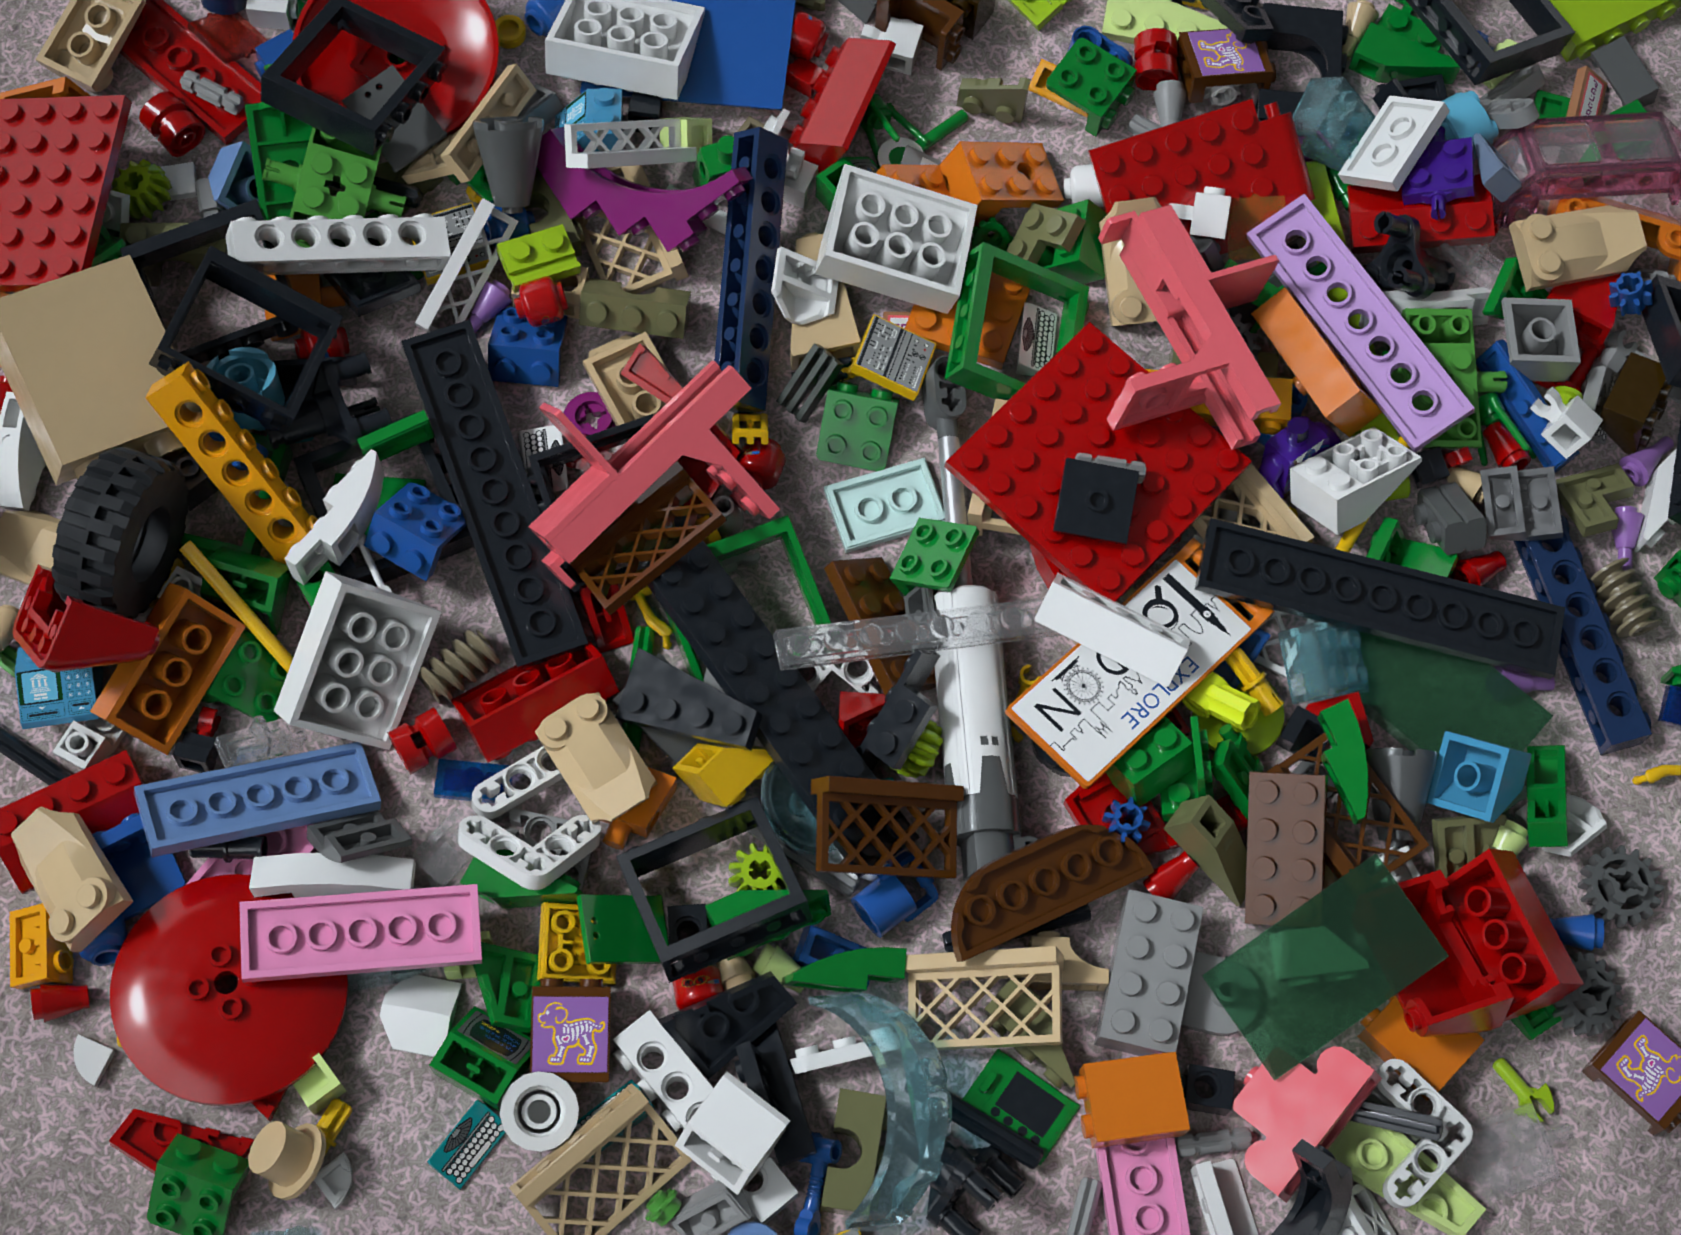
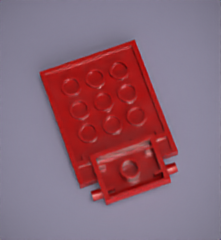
(1210, 150)

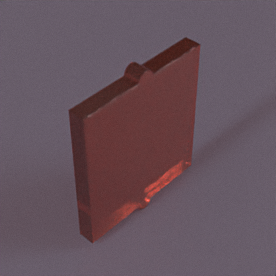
(227, 36)

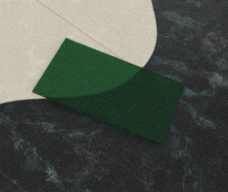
(1428, 692)
(1324, 966)

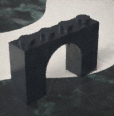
(1311, 33)

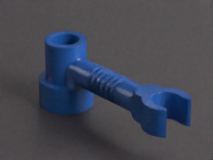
(828, 1152)

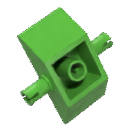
(328, 162)
(1451, 341)

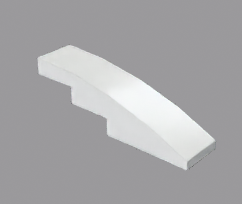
(318, 876)

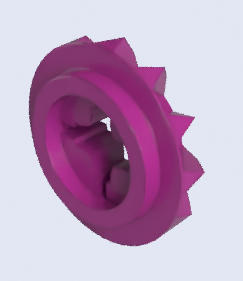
(576, 413)

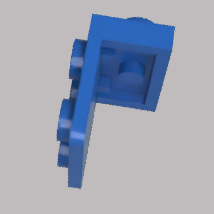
(525, 352)
(414, 529)
(142, 875)

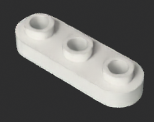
(844, 1051)

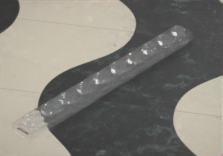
(907, 632)

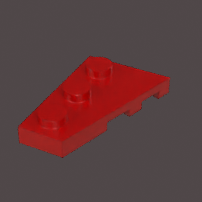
(148, 1135)

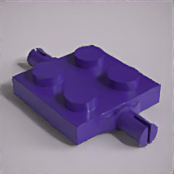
(1441, 174)

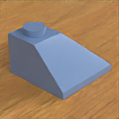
(233, 176)

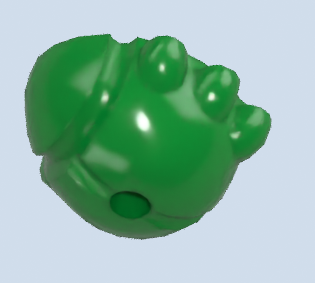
(999, 238)

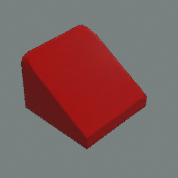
(802, 76)

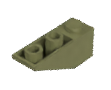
(1212, 843)
(1050, 1056)

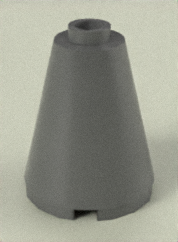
(509, 158)
(1408, 780)

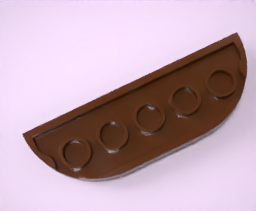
(1041, 885)

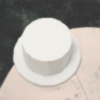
(539, 1111)

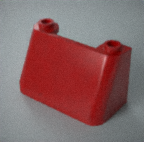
(75, 634)
(1454, 993)

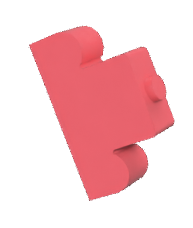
(1300, 1108)

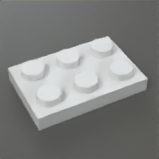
(1393, 143)

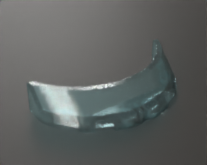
(916, 1106)

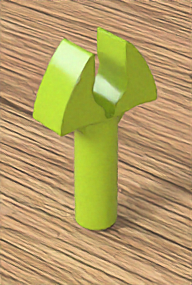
(1521, 1089)

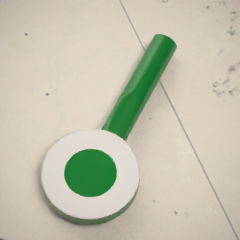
(892, 152)

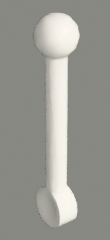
(372, 567)

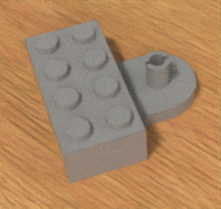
(1158, 979)

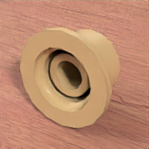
(288, 1157)

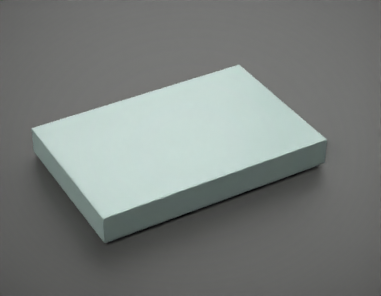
(883, 504)

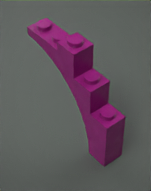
(632, 207)

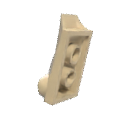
(89, 40)
(1576, 245)
(1124, 297)
(620, 395)
(26, 542)
(596, 758)
(69, 876)

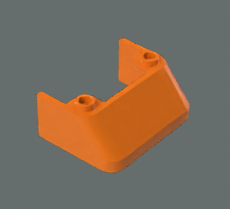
(1659, 229)

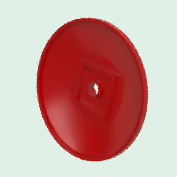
(459, 25)
(209, 1042)

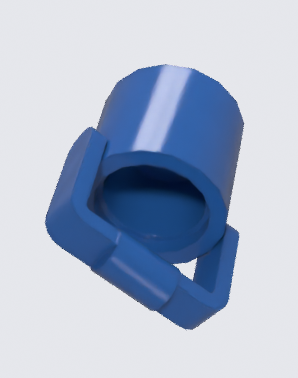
(888, 902)

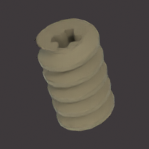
(1623, 600)
(457, 665)

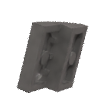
(1521, 504)

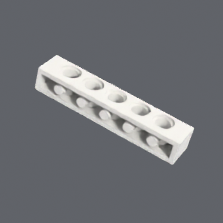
(324, 256)
(649, 1036)

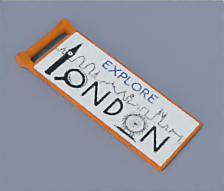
(1096, 710)

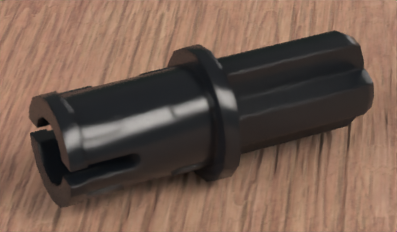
(237, 849)

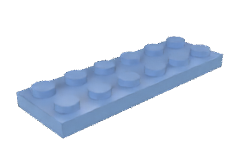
(256, 798)

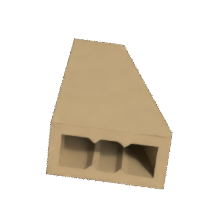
(834, 333)

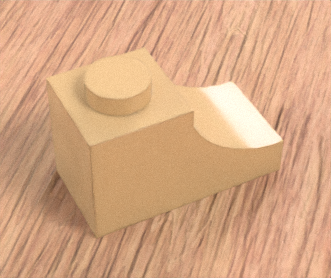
(1077, 973)

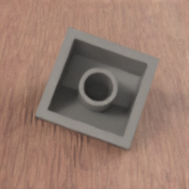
(1541, 337)

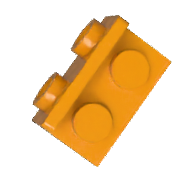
(34, 952)

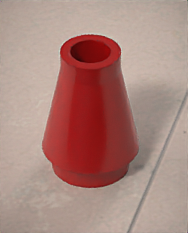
(1505, 447)
(1479, 569)
(1171, 876)
(58, 1000)

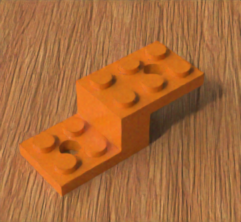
(987, 176)

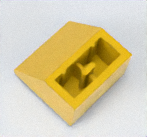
(721, 772)

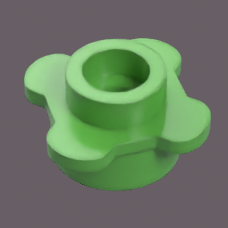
(663, 1206)

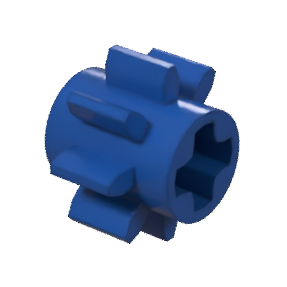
(1631, 293)
(1127, 811)

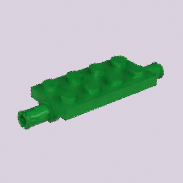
(282, 140)

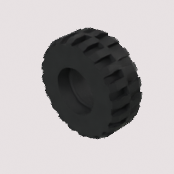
(120, 531)

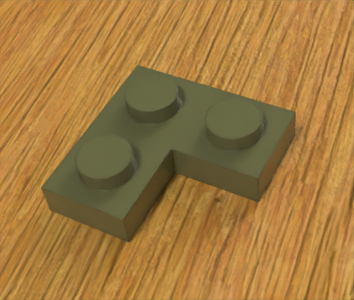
(1043, 228)
(1587, 497)

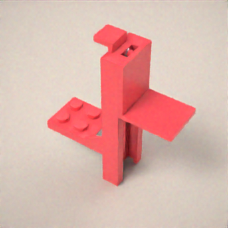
(1194, 317)
(616, 483)

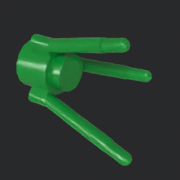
(879, 116)
(1493, 411)

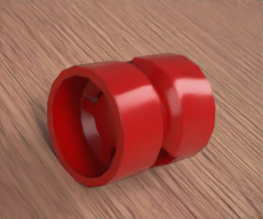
(1155, 57)
(172, 123)
(433, 733)

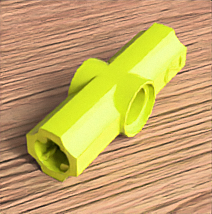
(1220, 700)

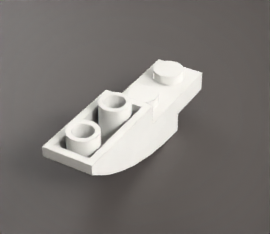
(1454, 299)
(19, 458)
(349, 513)

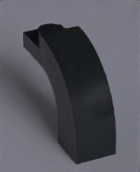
(1322, 1194)

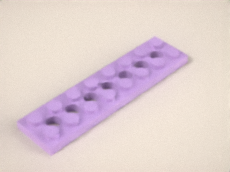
(1353, 344)

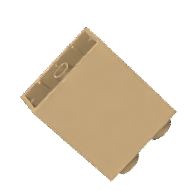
(82, 366)

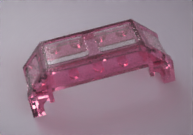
(1590, 159)

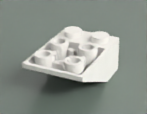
(1351, 479)

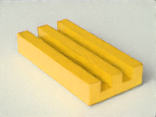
(750, 432)

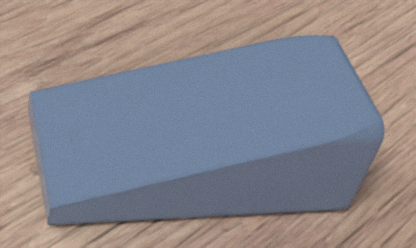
(1494, 170)

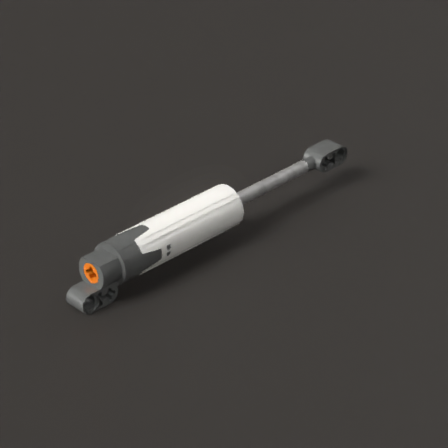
(971, 679)

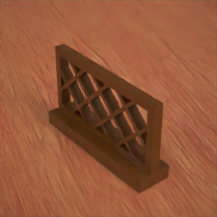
(636, 525)
(881, 794)
(1337, 854)

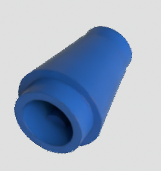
(1580, 931)

